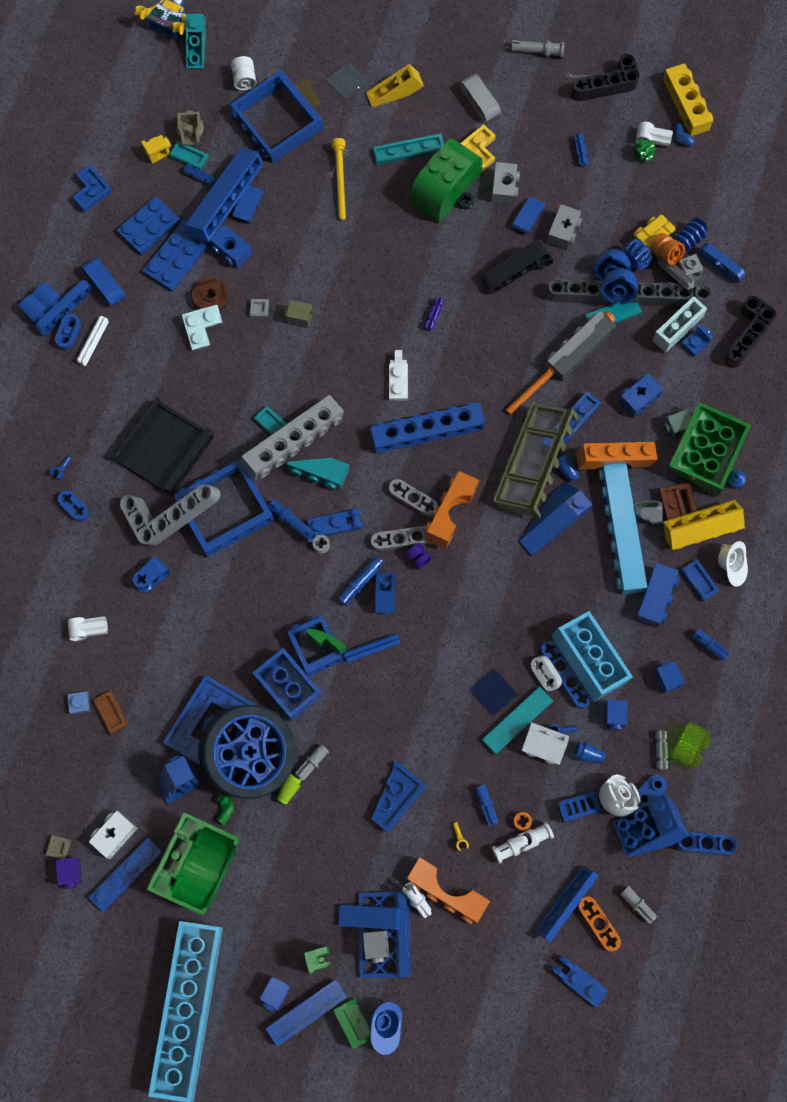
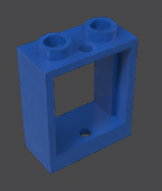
(318, 665)

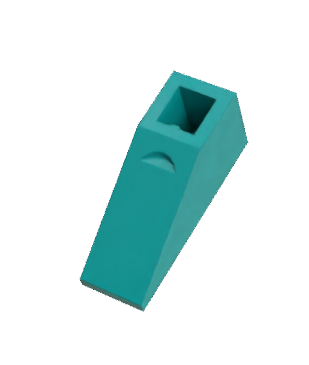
(195, 40)
(324, 470)

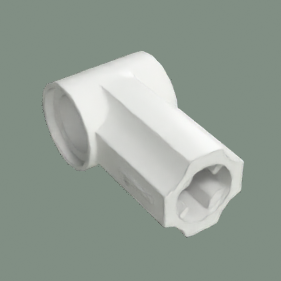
(657, 135)
(81, 628)

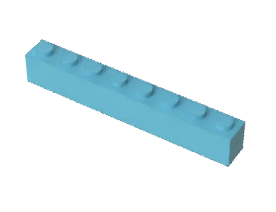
(623, 528)

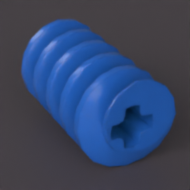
(691, 233)

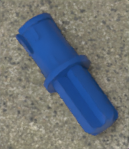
(711, 645)
(486, 805)

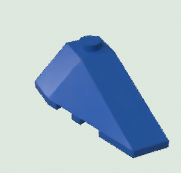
(558, 513)

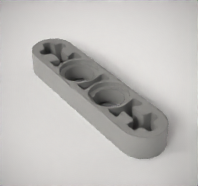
(407, 535)

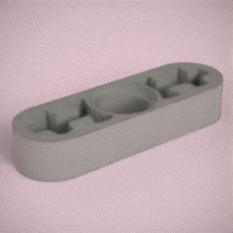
(411, 490)

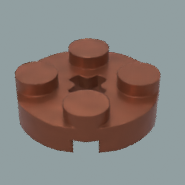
(212, 285)

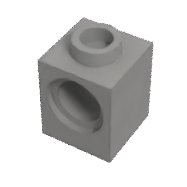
(691, 266)
(376, 946)

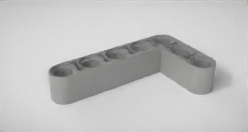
(169, 516)

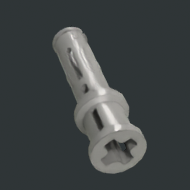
(546, 48)

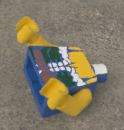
(165, 17)

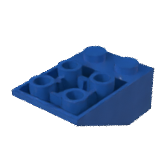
(651, 827)

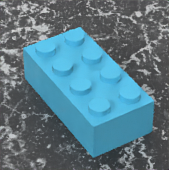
(591, 656)

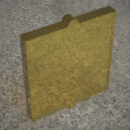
(307, 91)

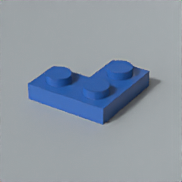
(94, 190)

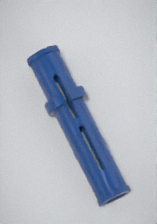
(285, 515)
(354, 587)

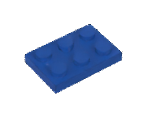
(148, 225)

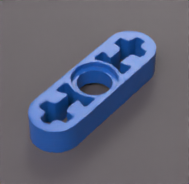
(721, 262)

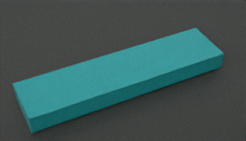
(408, 149)
(517, 720)

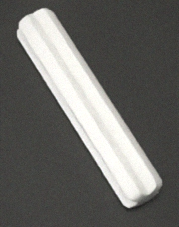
(92, 340)

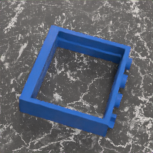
(260, 92)
(240, 531)

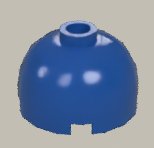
(610, 260)
(619, 286)

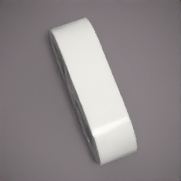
(546, 673)

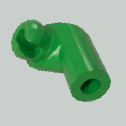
(227, 808)

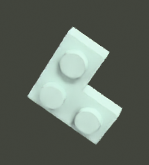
(197, 321)

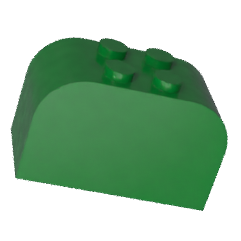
(445, 179)

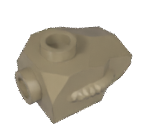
(189, 127)

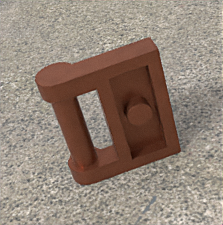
(672, 500)

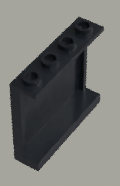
(163, 446)

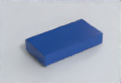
(699, 580)

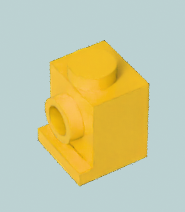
(156, 148)

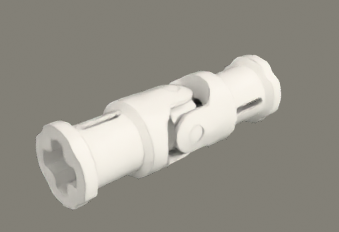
(520, 842)

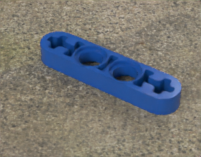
(63, 307)
(567, 673)

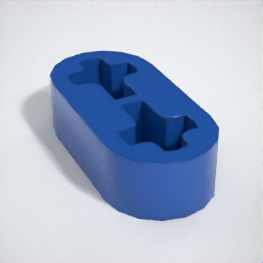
(70, 509)

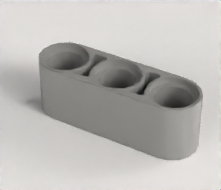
(480, 97)

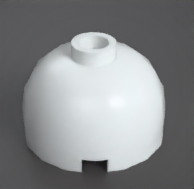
(619, 796)

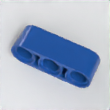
(103, 281)
(715, 844)

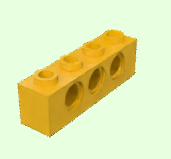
(674, 79)

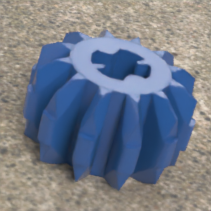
(638, 254)

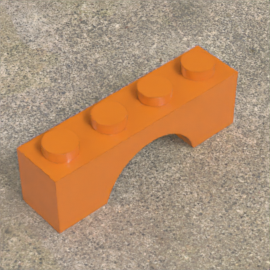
(601, 454)
(461, 492)
(469, 905)

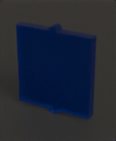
(494, 692)

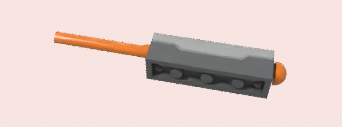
(572, 352)

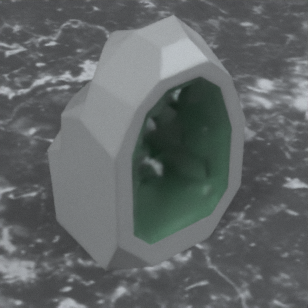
(649, 511)

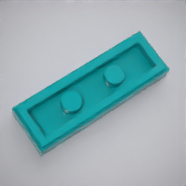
(620, 312)

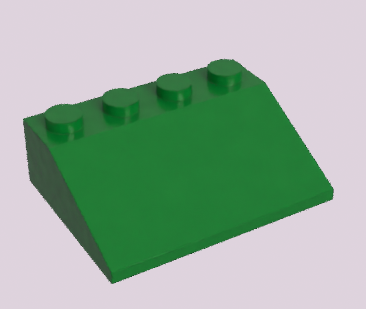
(709, 448)

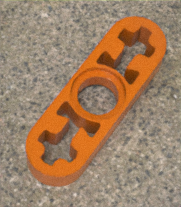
(613, 934)

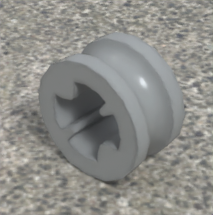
(325, 547)

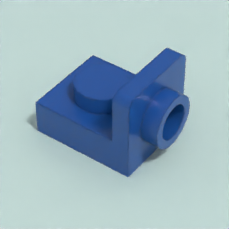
(697, 340)

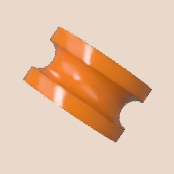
(527, 825)

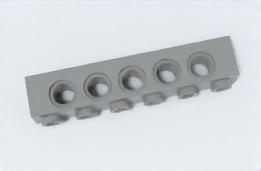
(325, 408)

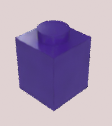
(69, 872)

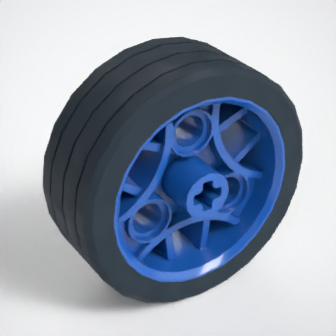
(272, 776)

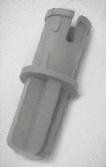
(311, 762)
(638, 905)

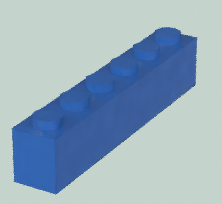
(224, 194)

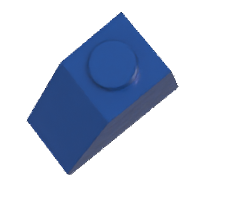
(385, 593)

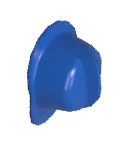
(385, 1028)

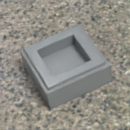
(259, 308)

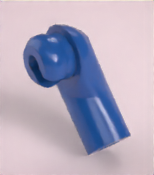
(682, 137)

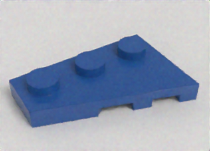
(399, 794)

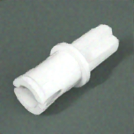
(417, 899)

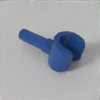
(60, 469)
(564, 729)

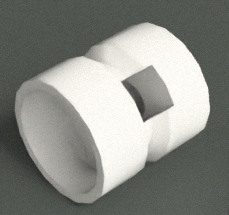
(243, 72)

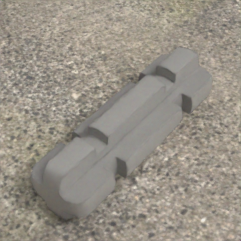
(661, 750)

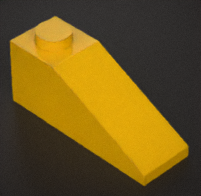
(395, 87)

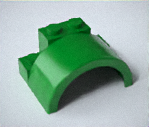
(195, 864)

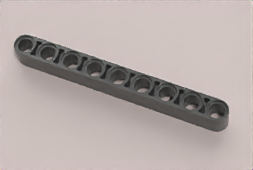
(654, 289)

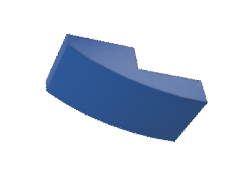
(247, 204)
(528, 215)

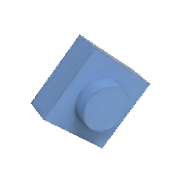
(78, 702)

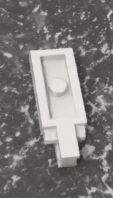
(398, 378)

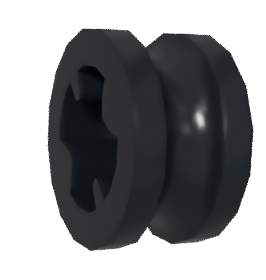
(470, 199)

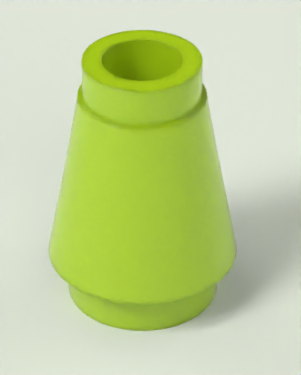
(288, 789)

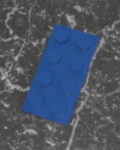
(175, 257)

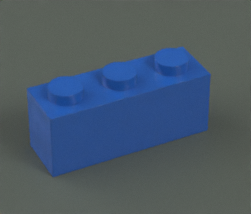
(657, 595)

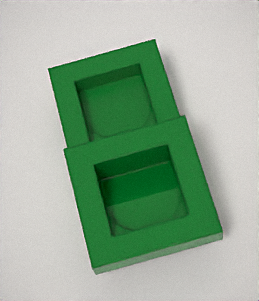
(322, 638)

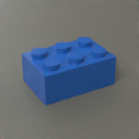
(287, 684)

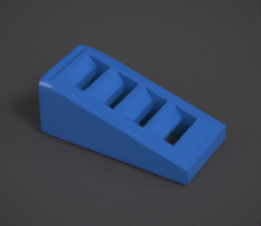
(563, 811)

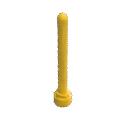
(338, 146)

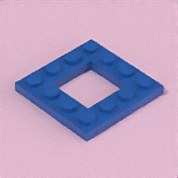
(208, 692)

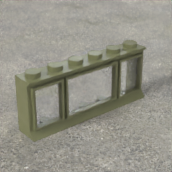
(533, 459)

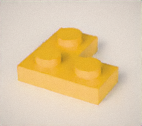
(478, 141)

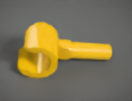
(459, 837)

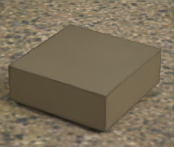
(58, 847)

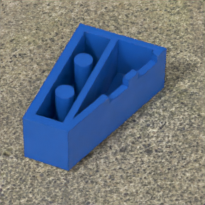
(177, 779)

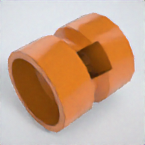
(667, 249)

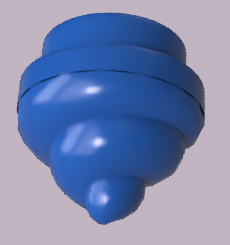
(736, 479)

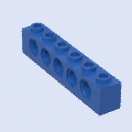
(420, 435)

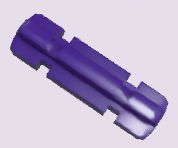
(433, 314)

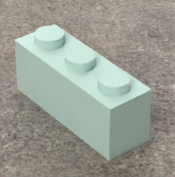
(679, 324)

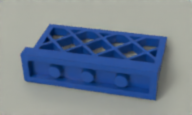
(402, 939)

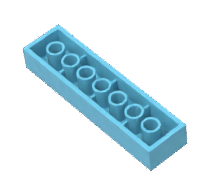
(185, 1012)

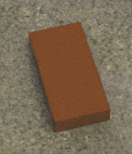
(110, 712)

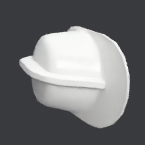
(734, 561)

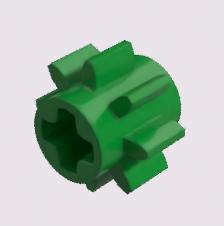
(644, 150)

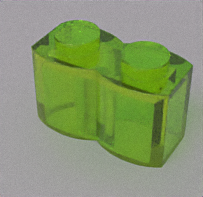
(690, 745)

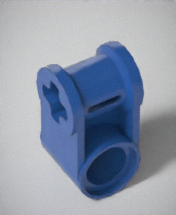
(152, 573)

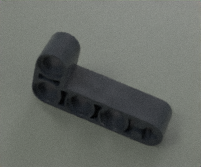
(625, 81)
(517, 265)
(749, 336)

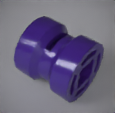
(418, 556)

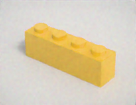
(704, 524)

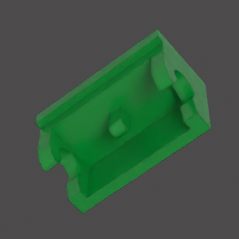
(313, 959)
(353, 1023)

